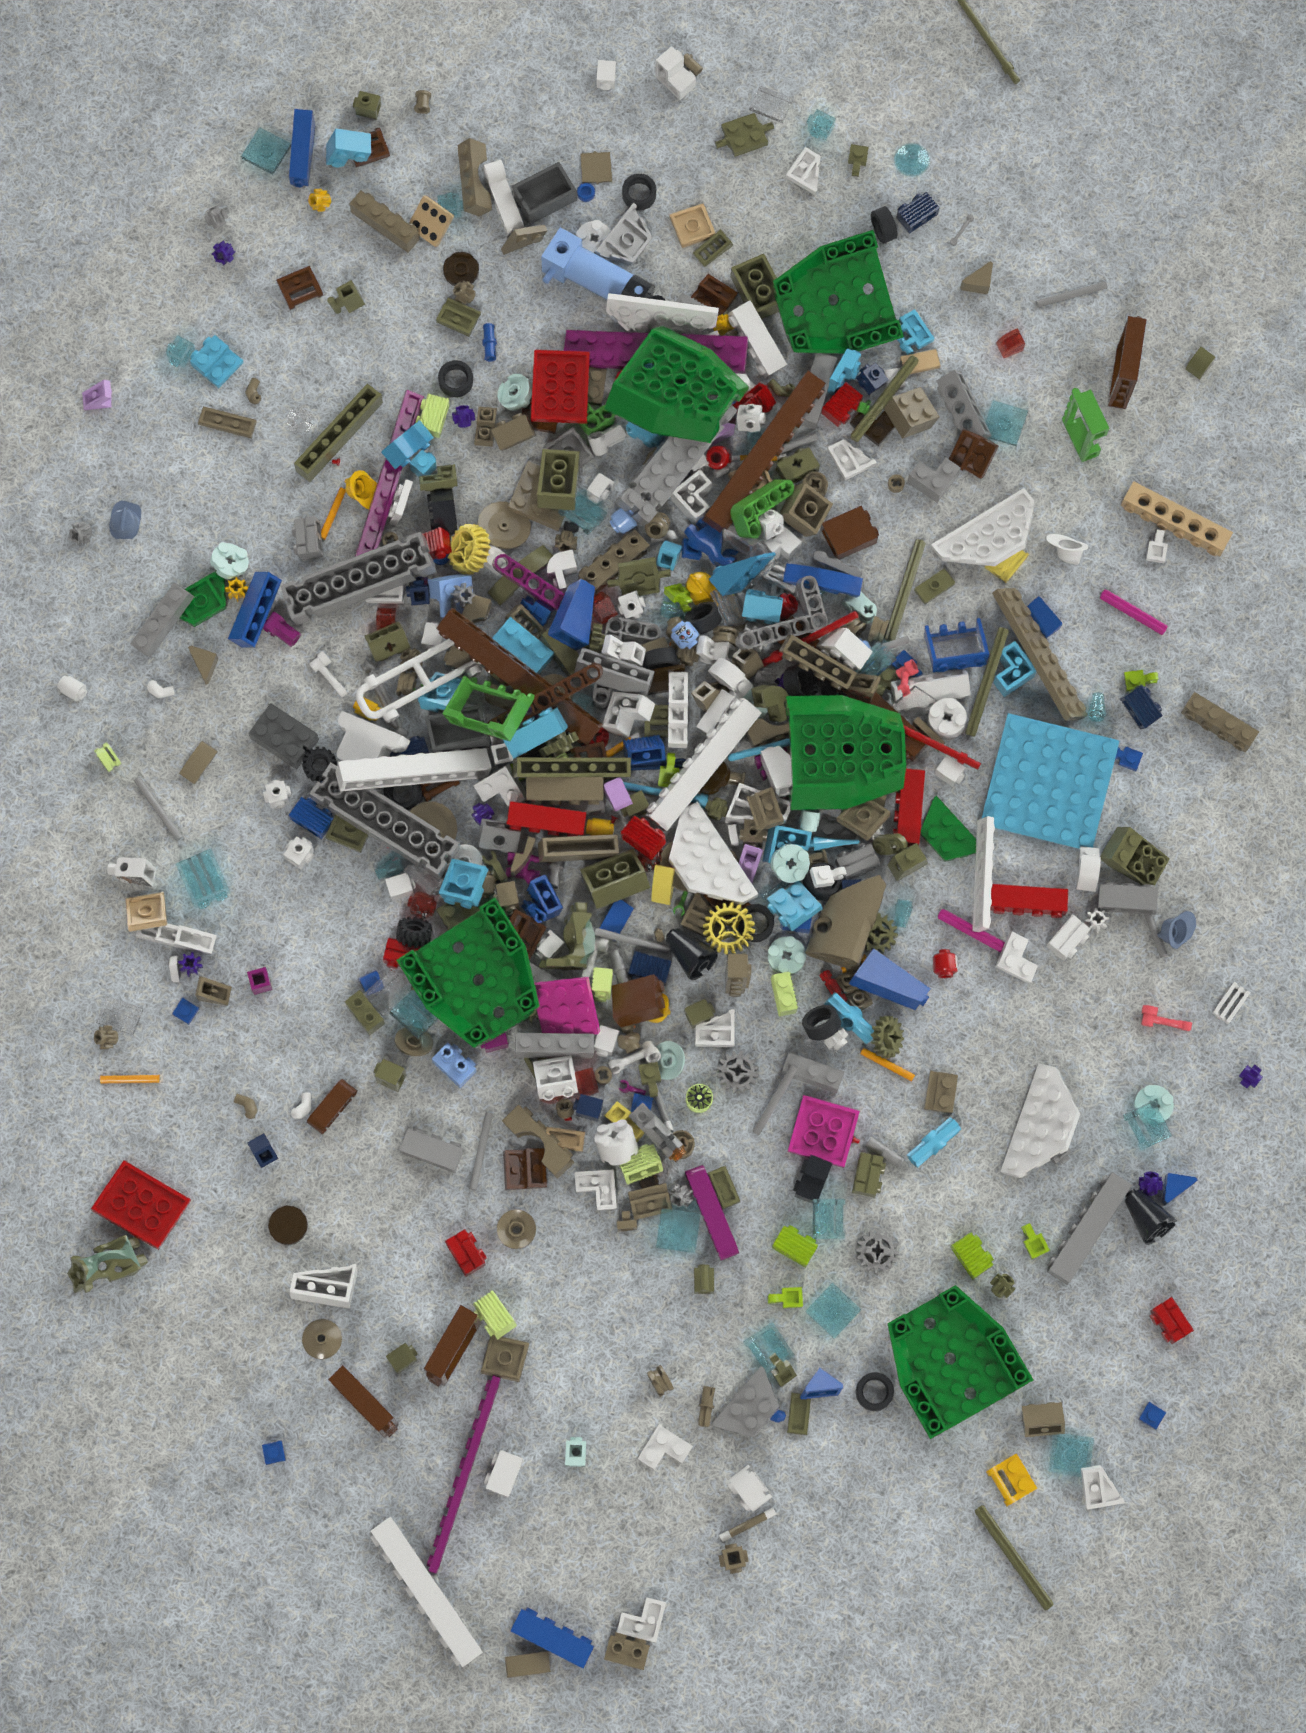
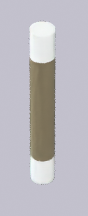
(747, 1524)

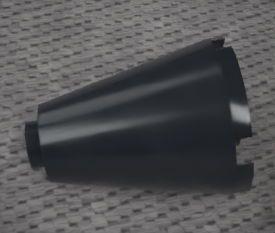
(691, 953)
(1148, 1216)

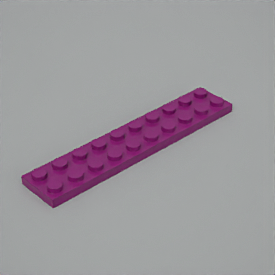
(616, 349)

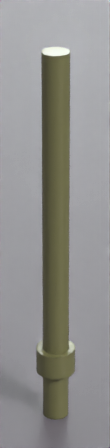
(1007, 67)

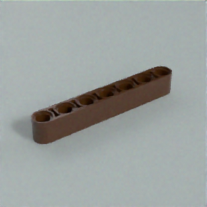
(551, 694)

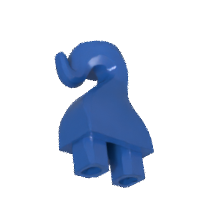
(709, 542)

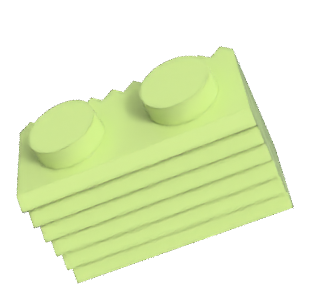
(434, 413)
(601, 984)
(784, 994)
(642, 1164)
(494, 1314)

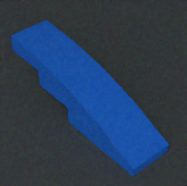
(827, 580)

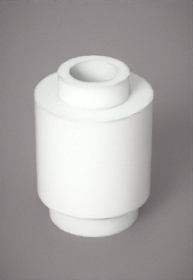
(72, 688)

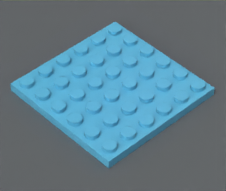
(1050, 781)

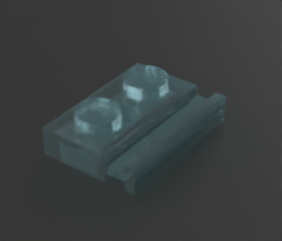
(878, 661)

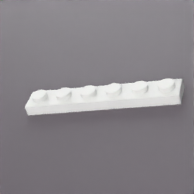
(983, 874)

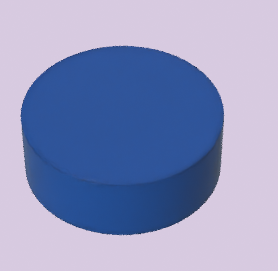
(586, 192)

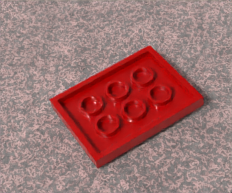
(560, 386)
(141, 1205)

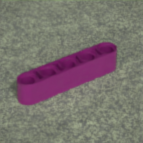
(542, 585)
(712, 1212)

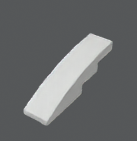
(677, 709)
(179, 937)

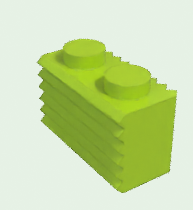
(795, 1246)
(972, 1255)

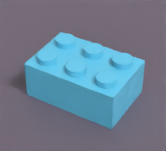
(524, 645)
(536, 731)

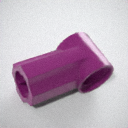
(278, 627)

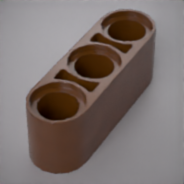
(331, 1105)

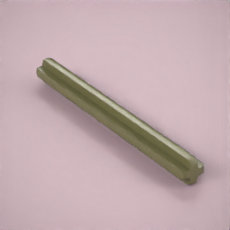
(884, 398)
(904, 590)
(986, 681)
(1014, 1557)

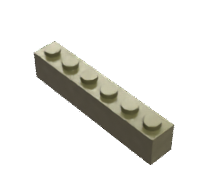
(338, 432)
(572, 767)

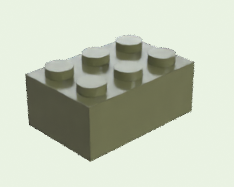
(755, 284)
(558, 479)
(615, 878)

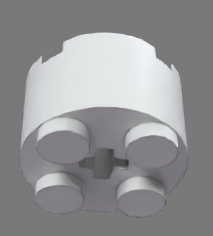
(949, 709)
(616, 1142)
(750, 1489)

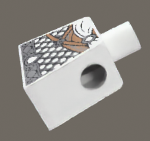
(133, 871)

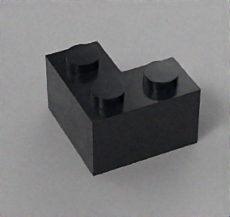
(443, 509)
(813, 1179)

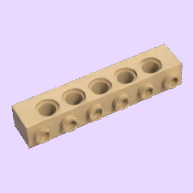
(1185, 516)

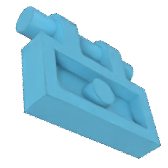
(917, 331)

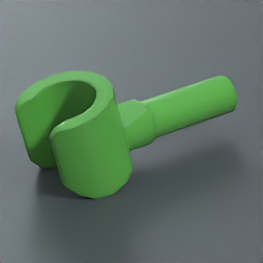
(864, 407)
(681, 903)

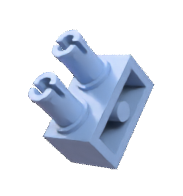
(442, 587)
(454, 1064)

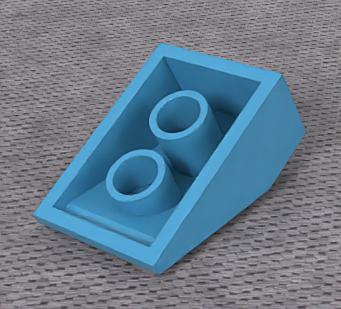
(737, 575)

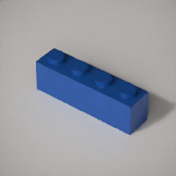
(254, 609)
(555, 1640)

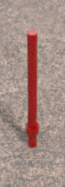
(775, 656)
(961, 757)

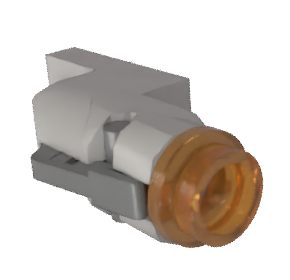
(658, 1133)

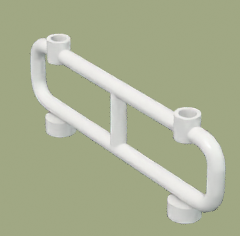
(389, 712)

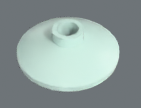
(668, 1051)

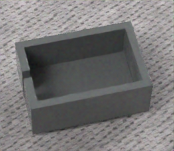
(544, 193)
(283, 736)
(450, 737)

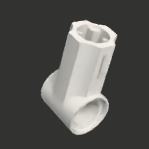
(603, 440)

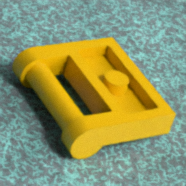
(1017, 1476)

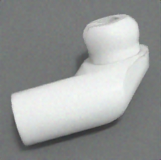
(159, 692)
(304, 1108)

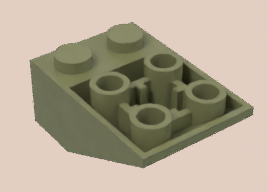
(1134, 856)

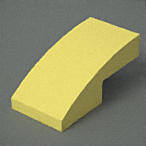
(662, 884)
(619, 1112)

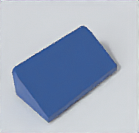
(1044, 617)
(617, 917)

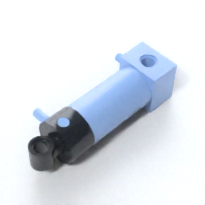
(569, 260)

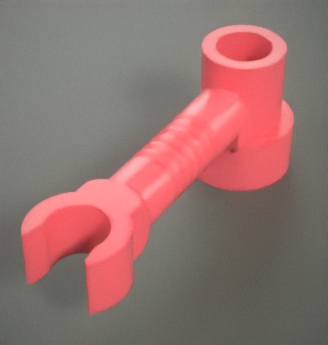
(909, 669)
(1150, 1017)

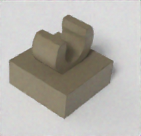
(626, 1224)

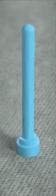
(757, 750)
(701, 798)

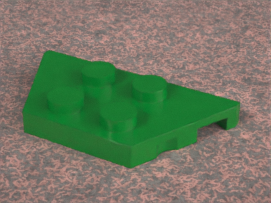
(208, 599)
(946, 833)

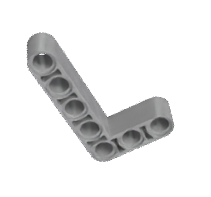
(789, 626)
(624, 634)

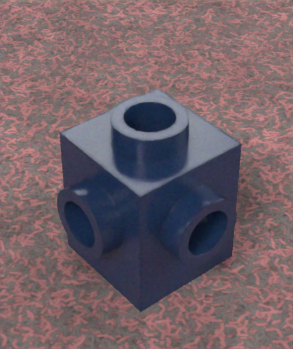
(871, 378)
(418, 591)

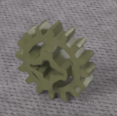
(596, 638)
(558, 744)
(884, 934)
(887, 1036)

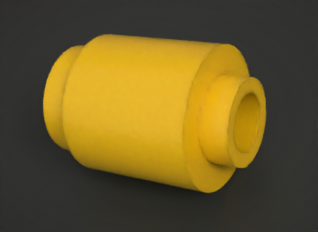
(372, 706)
(599, 827)

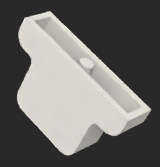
(367, 739)

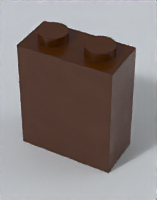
(849, 532)
(637, 1000)

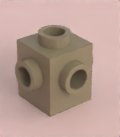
(751, 835)
(741, 1555)

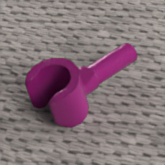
(631, 1088)

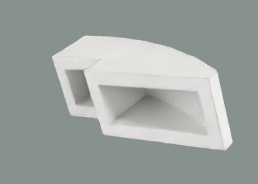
(744, 545)

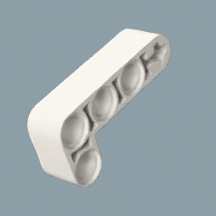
(504, 202)

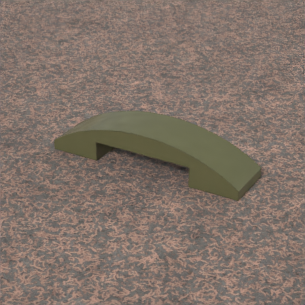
(535, 561)

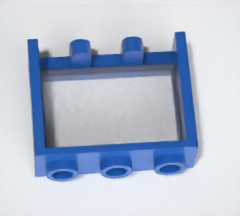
(957, 648)

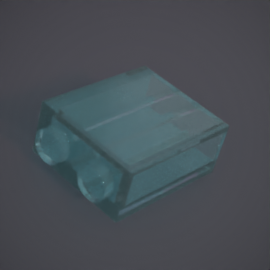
(203, 879)

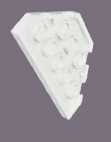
(644, 314)
(991, 535)
(706, 861)
(1044, 1123)

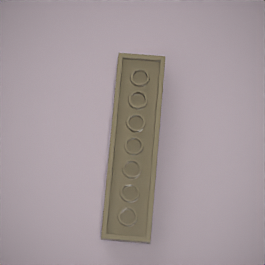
(1040, 654)

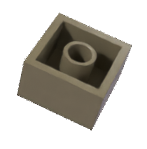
(911, 412)
(805, 509)

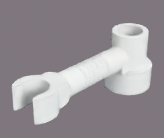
(320, 664)
(602, 945)
(648, 1051)

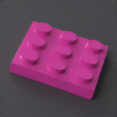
(567, 1007)
(823, 1130)

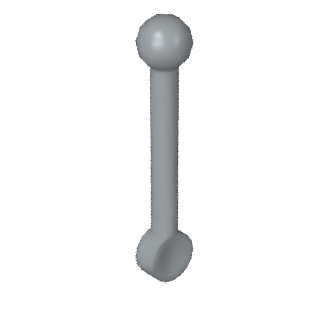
(953, 241)

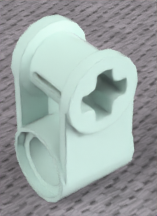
(861, 605)
(809, 820)

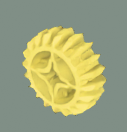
(469, 549)
(723, 935)

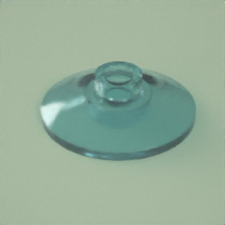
(910, 166)

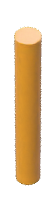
(332, 513)
(887, 1064)
(130, 1079)

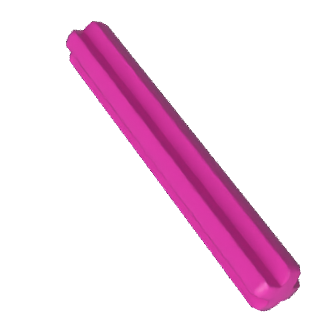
(1133, 612)
(967, 928)

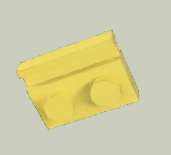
(1008, 567)

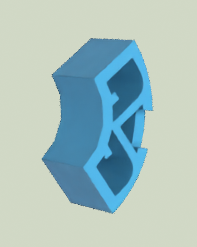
(407, 444)

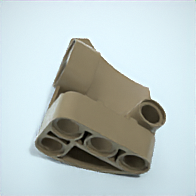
(848, 921)

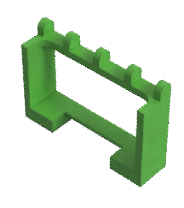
(1076, 428)
(507, 730)

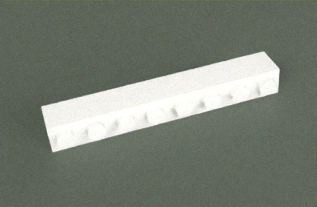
(702, 764)
(412, 769)
(426, 1591)

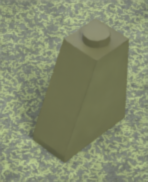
(563, 654)

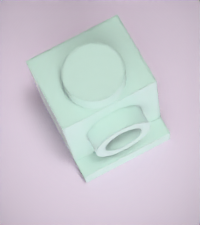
(570, 1459)

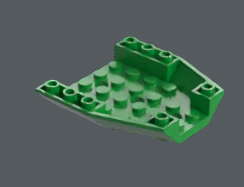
(857, 318)
(662, 406)
(830, 775)
(447, 978)
(982, 1360)

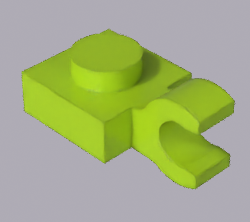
(679, 594)
(1137, 677)
(668, 771)
(1035, 1243)
(790, 1297)

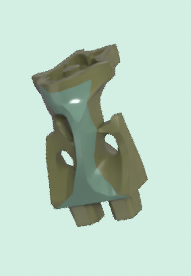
(578, 938)
(86, 1269)

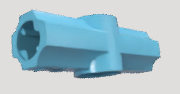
(851, 1018)
(933, 1142)

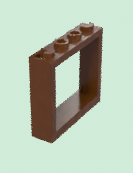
(1127, 362)
(452, 1346)
(364, 1402)

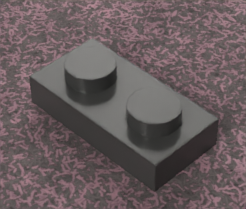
(833, 830)

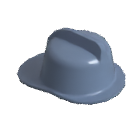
(125, 520)
(1178, 929)

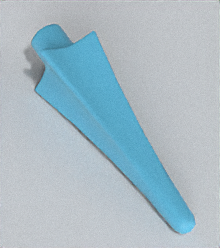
(823, 843)

